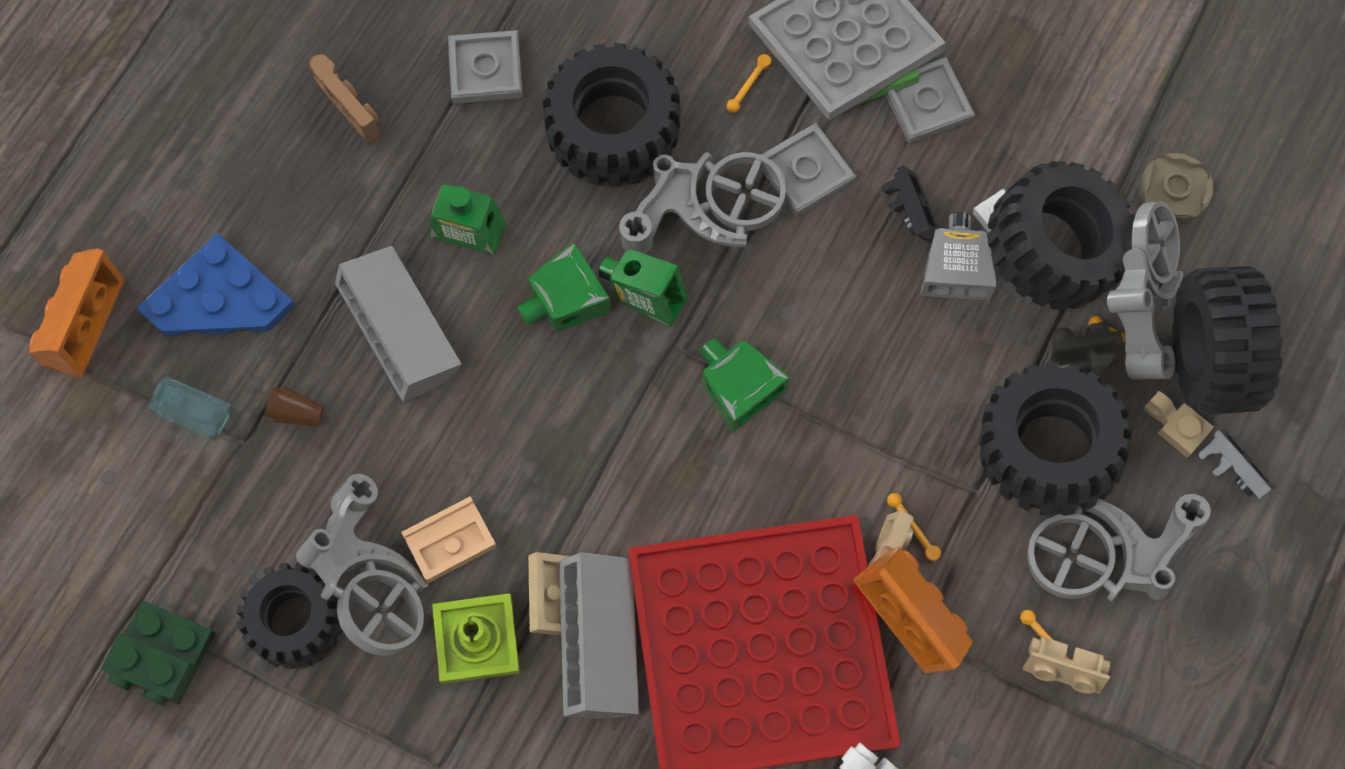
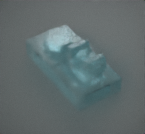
(190, 407)

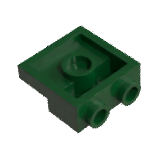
(158, 654)

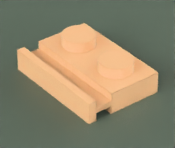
(449, 539)

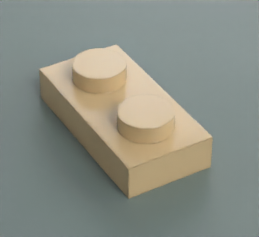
(545, 593)

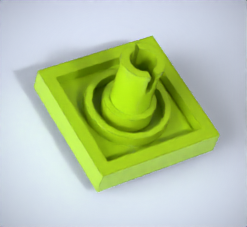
(475, 638)

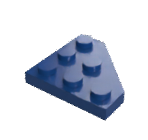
(216, 295)

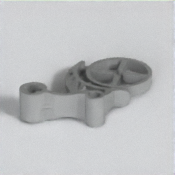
(676, 193)
(1139, 291)
(340, 551)
(1143, 557)

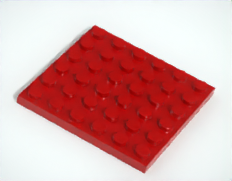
(762, 647)

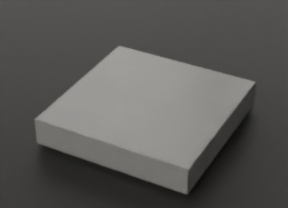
(485, 67)
(932, 103)
(810, 169)

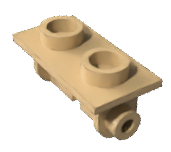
(1084, 673)

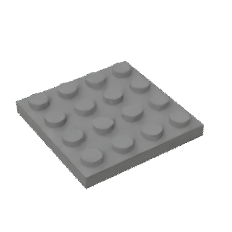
(846, 47)

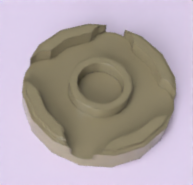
(1179, 183)

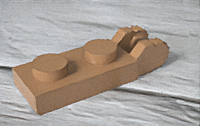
(344, 98)

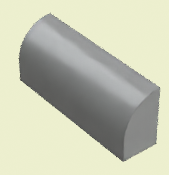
(397, 323)
(598, 637)

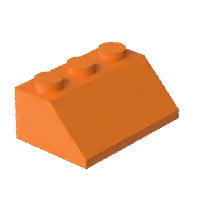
(77, 313)
(915, 611)

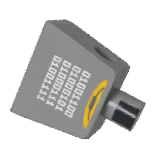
(959, 262)

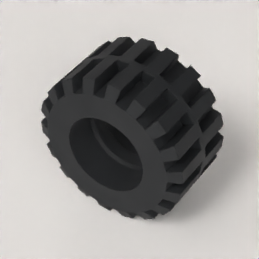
(267, 596)

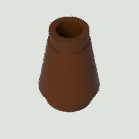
(293, 408)

